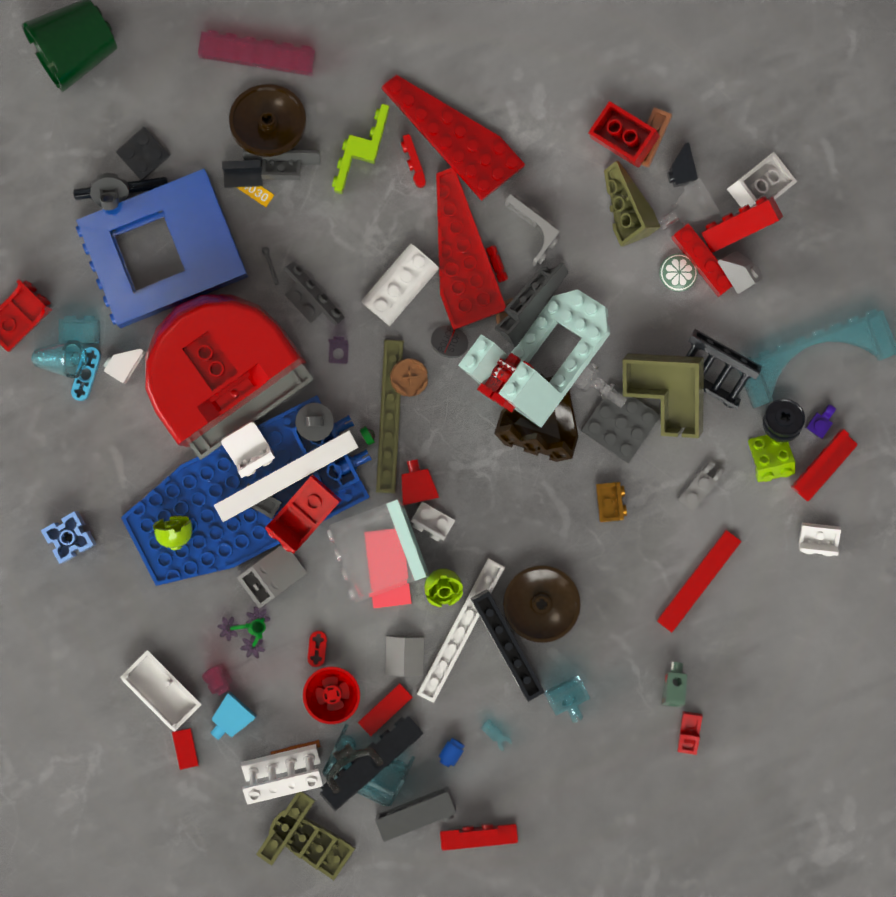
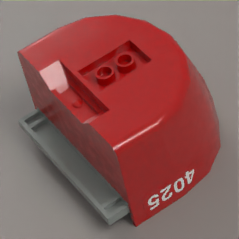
(219, 368)

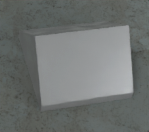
(404, 656)

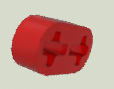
(312, 648)

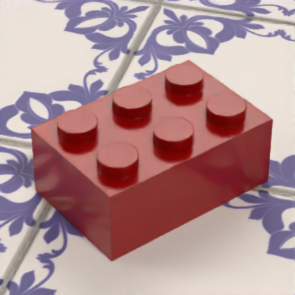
(624, 134)

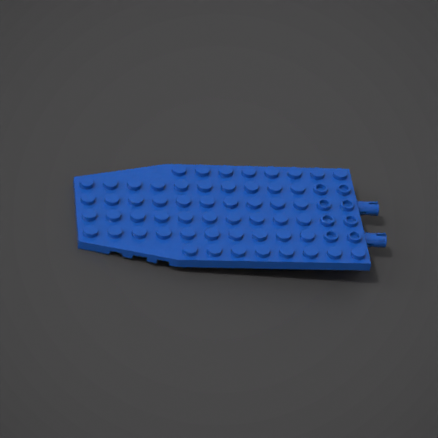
(203, 483)

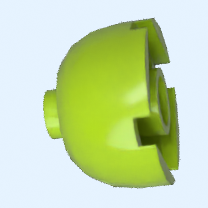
(173, 533)
(443, 587)

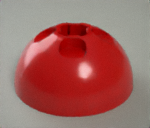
(324, 703)

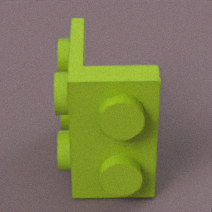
(771, 458)

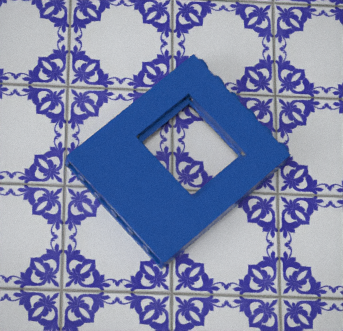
(197, 232)

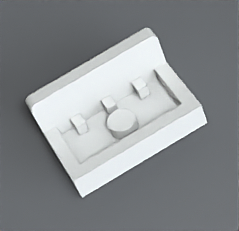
(819, 539)

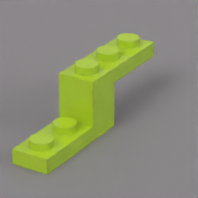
(360, 149)

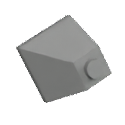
(740, 271)

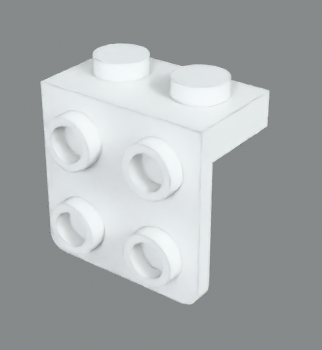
(248, 449)

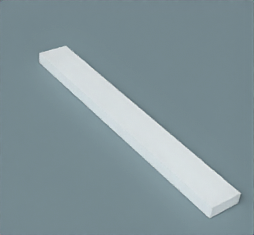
(286, 476)
(459, 633)

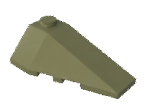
(631, 211)

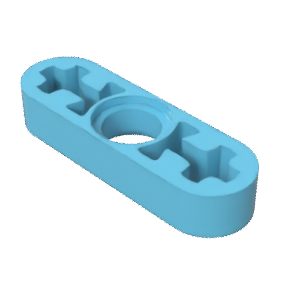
(87, 390)

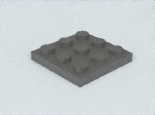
(621, 428)

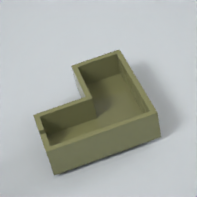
(674, 381)

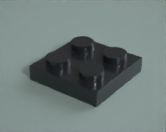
(142, 153)

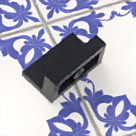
(242, 173)

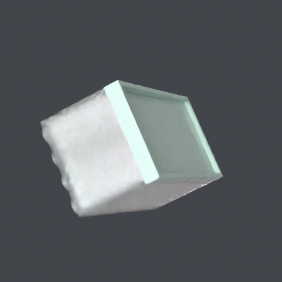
(377, 551)

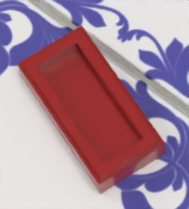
(185, 748)

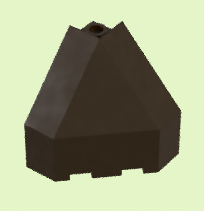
(555, 438)

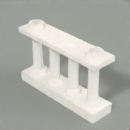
(279, 763)

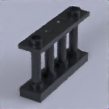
(732, 360)

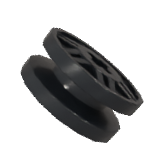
(783, 420)

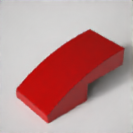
(689, 733)

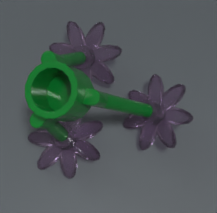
(255, 627)

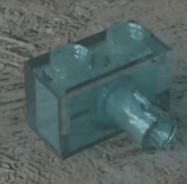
(568, 697)

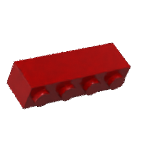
(741, 224)
(702, 258)

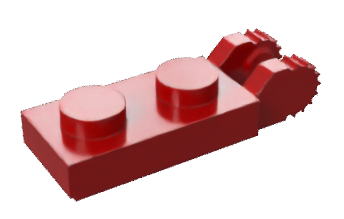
(413, 162)

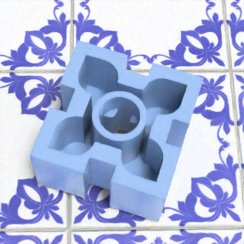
(72, 525)

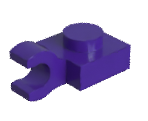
(820, 423)

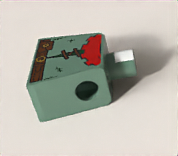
(675, 695)

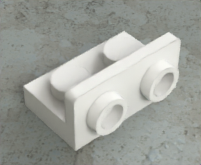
(433, 521)

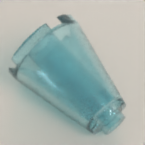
(62, 358)

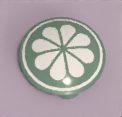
(678, 272)

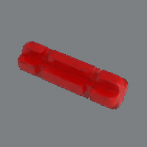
(496, 263)

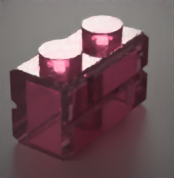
(218, 680)

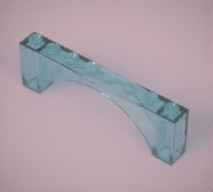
(868, 333)

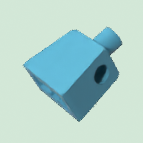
(231, 717)

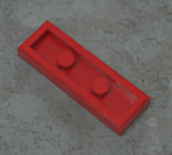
(385, 709)

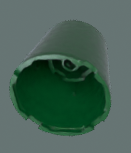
(70, 41)

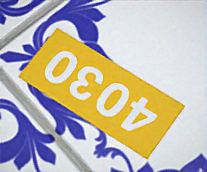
(259, 194)

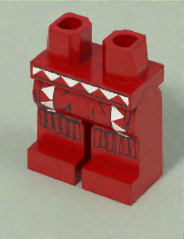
(498, 379)

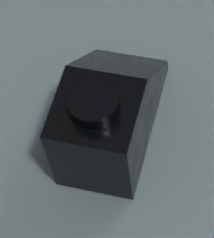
(683, 168)

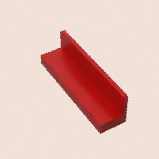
(824, 465)

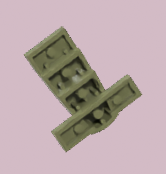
(305, 839)

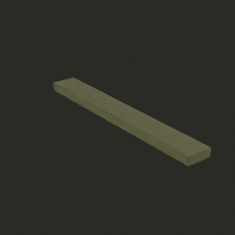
(389, 420)

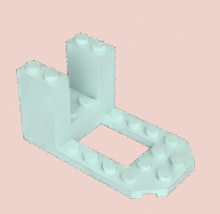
(526, 388)

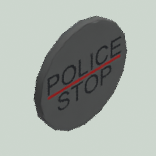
(449, 342)

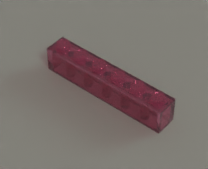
(257, 53)

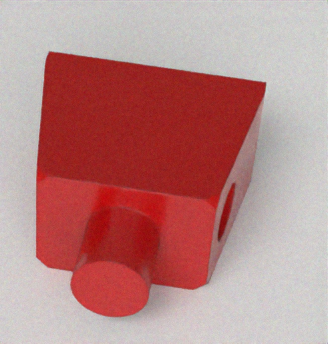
(417, 484)

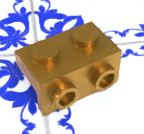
(610, 502)

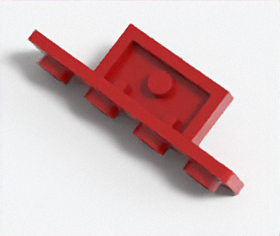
(479, 836)

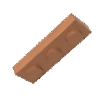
(659, 120)

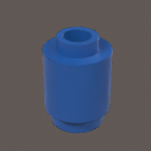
(451, 752)

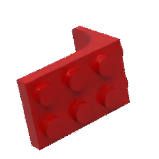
(21, 314)
(302, 514)

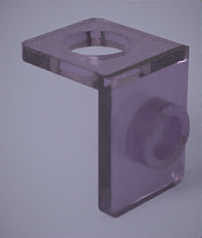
(338, 342)

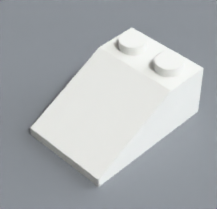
(765, 179)

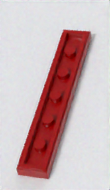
(698, 581)

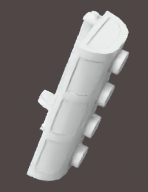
(400, 284)
(160, 691)

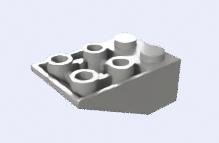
(271, 576)

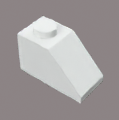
(123, 364)

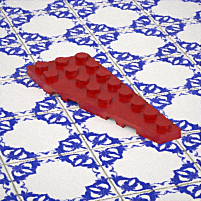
(469, 148)
(464, 269)

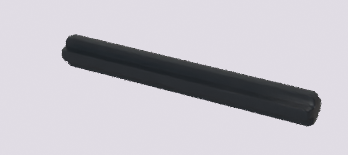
(134, 186)

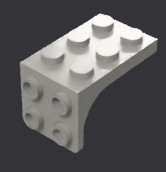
(545, 227)

